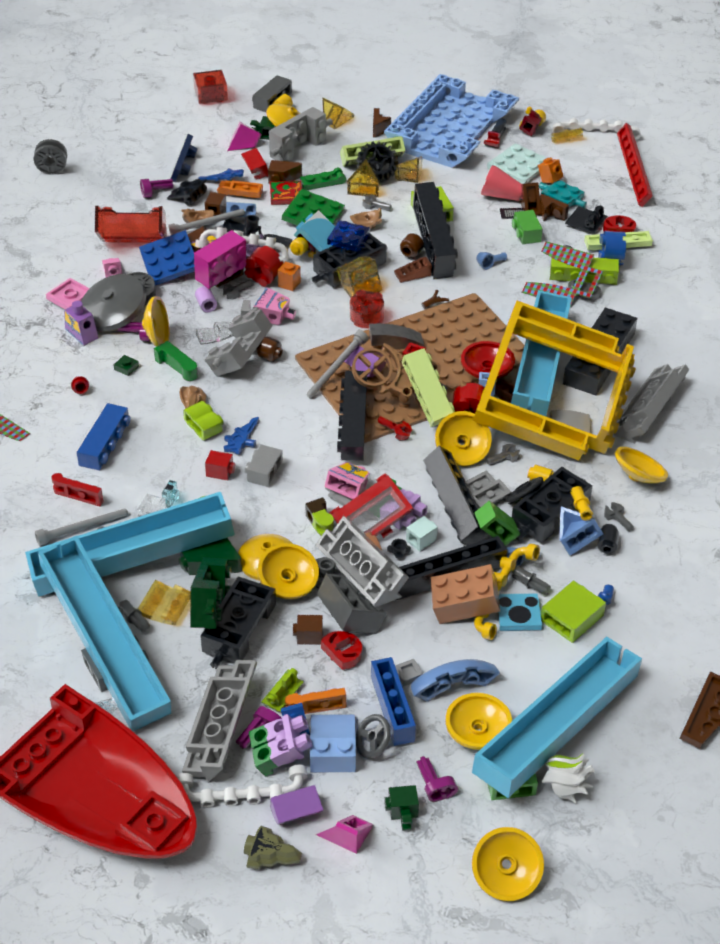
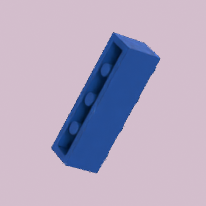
(103, 436)
(393, 701)

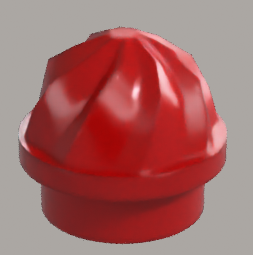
(80, 384)

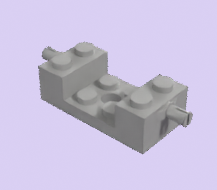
(304, 127)
(248, 334)

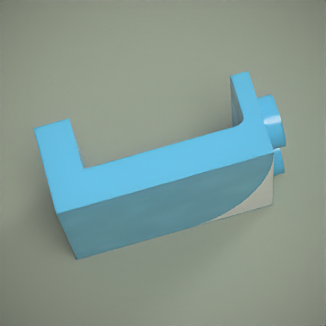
(316, 230)

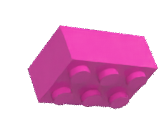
(220, 259)

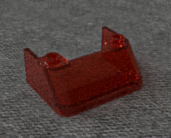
(130, 227)

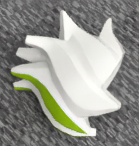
(568, 775)

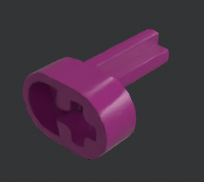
(147, 186)
(136, 327)
(261, 717)
(436, 788)

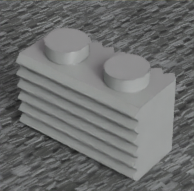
(264, 465)

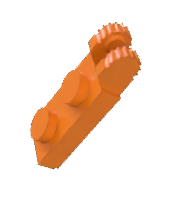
(240, 188)
(319, 701)

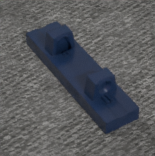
(187, 151)

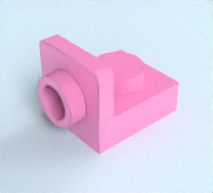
(112, 266)

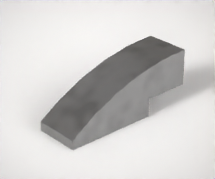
(393, 335)

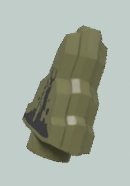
(269, 849)

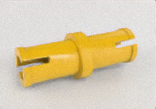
(581, 503)

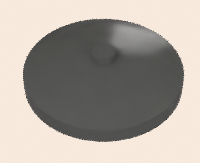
(115, 301)

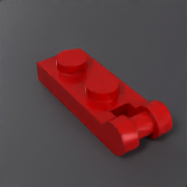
(77, 490)

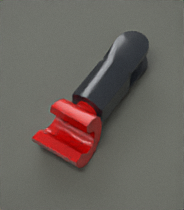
(496, 133)

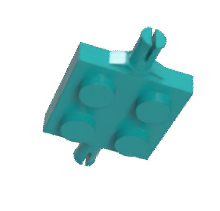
(564, 193)

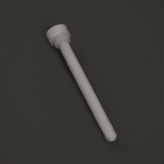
(175, 228)
(360, 338)
(43, 536)

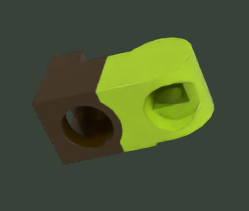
(317, 515)

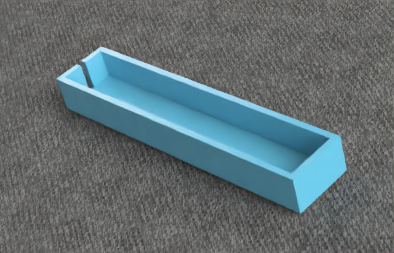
(539, 362)
(146, 538)
(105, 634)
(555, 717)

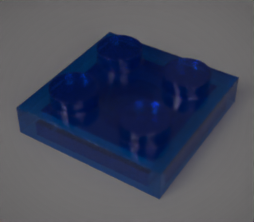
(348, 235)

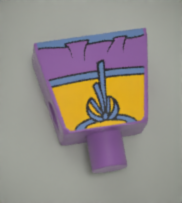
(80, 323)

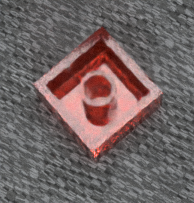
(210, 86)

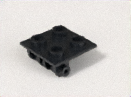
(189, 191)
(587, 219)

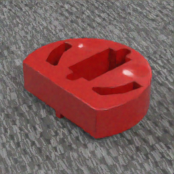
(628, 224)
(347, 658)

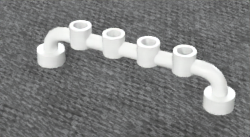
(588, 125)
(253, 239)
(253, 793)

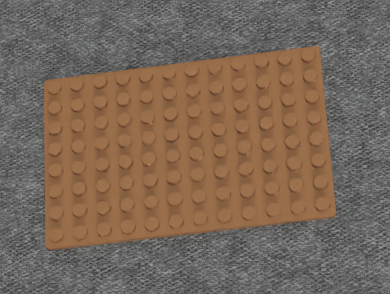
(445, 334)

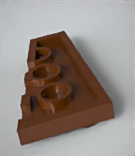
(705, 714)

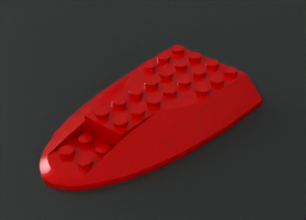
(97, 782)

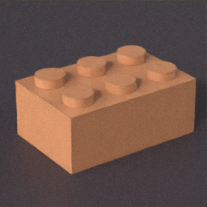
(465, 594)

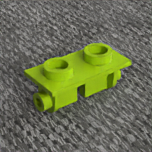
(286, 685)

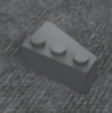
(348, 606)

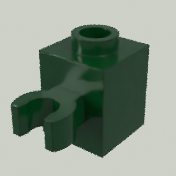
(263, 127)
(402, 804)

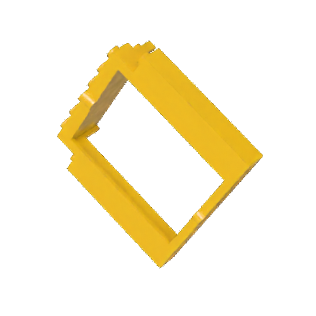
(573, 340)

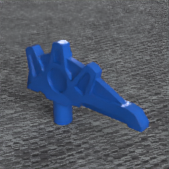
(228, 175)
(240, 437)

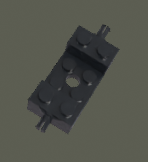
(328, 260)
(538, 514)
(232, 634)

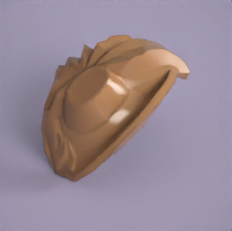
(191, 215)
(367, 219)
(191, 395)

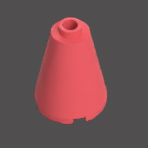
(501, 185)

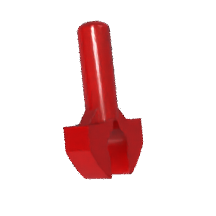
(398, 428)

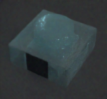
(170, 493)

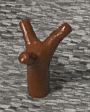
(434, 299)

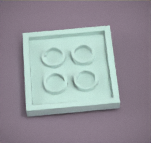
(518, 163)

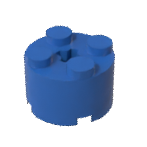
(612, 246)

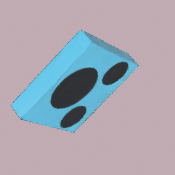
(519, 612)

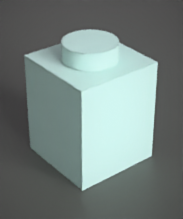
(421, 533)

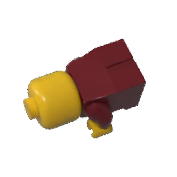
(530, 123)
(301, 245)

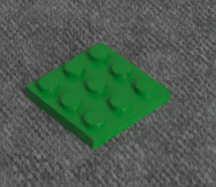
(308, 203)

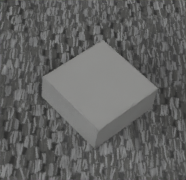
(408, 671)

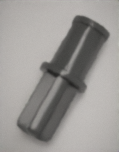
(530, 580)
(133, 615)

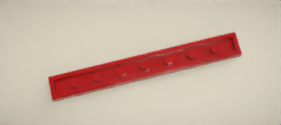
(634, 165)

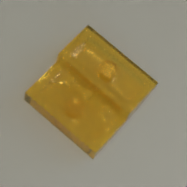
(164, 603)

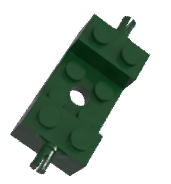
(208, 592)

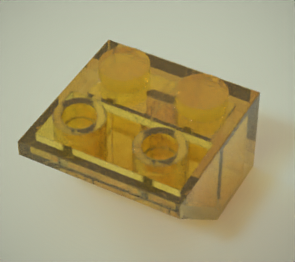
(360, 275)

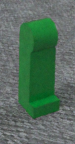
(177, 360)

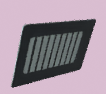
(508, 213)

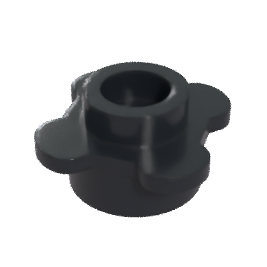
(399, 548)

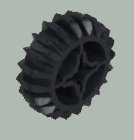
(387, 157)

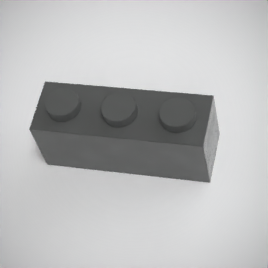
(270, 92)

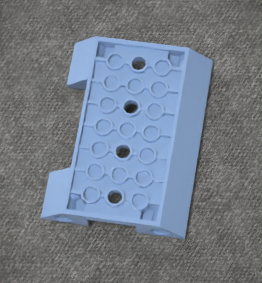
(448, 121)

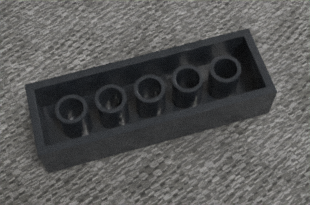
(434, 230)
(591, 377)

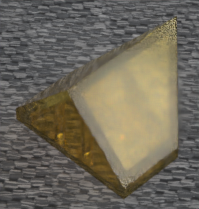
(336, 112)
(410, 170)
(363, 181)

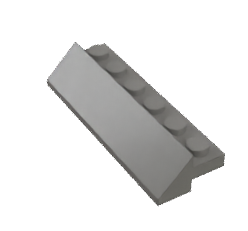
(649, 401)
(362, 562)
(218, 719)

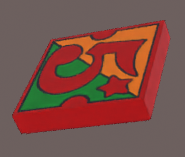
(284, 191)

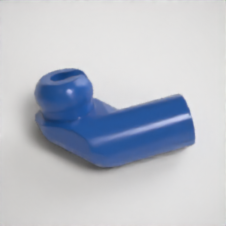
(607, 594)

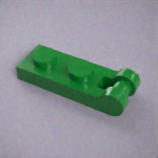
(323, 179)

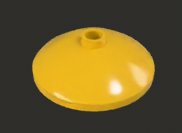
(281, 113)
(156, 321)
(462, 427)
(640, 466)
(254, 548)
(288, 561)
(476, 712)
(525, 861)

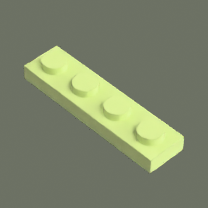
(632, 239)

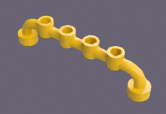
(507, 564)

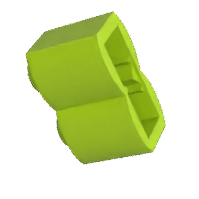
(203, 420)

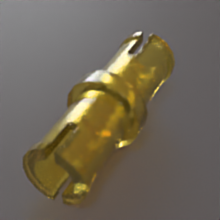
(567, 135)

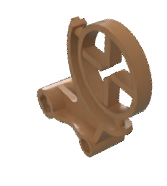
(400, 386)

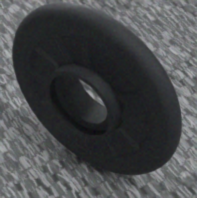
(524, 489)

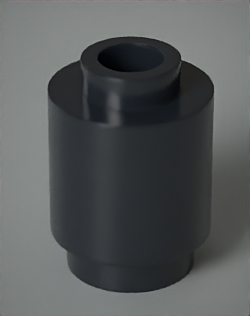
(609, 540)

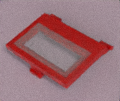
(376, 508)

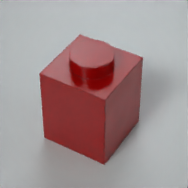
(219, 465)

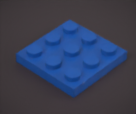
(168, 257)

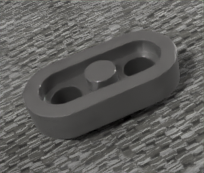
(585, 287)

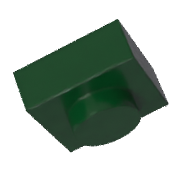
(126, 365)

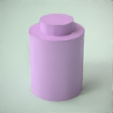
(205, 299)

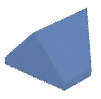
(576, 532)

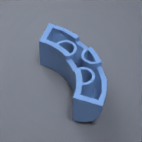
(441, 677)

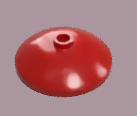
(481, 356)

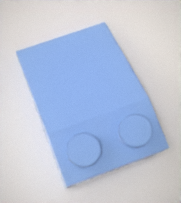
(333, 743)

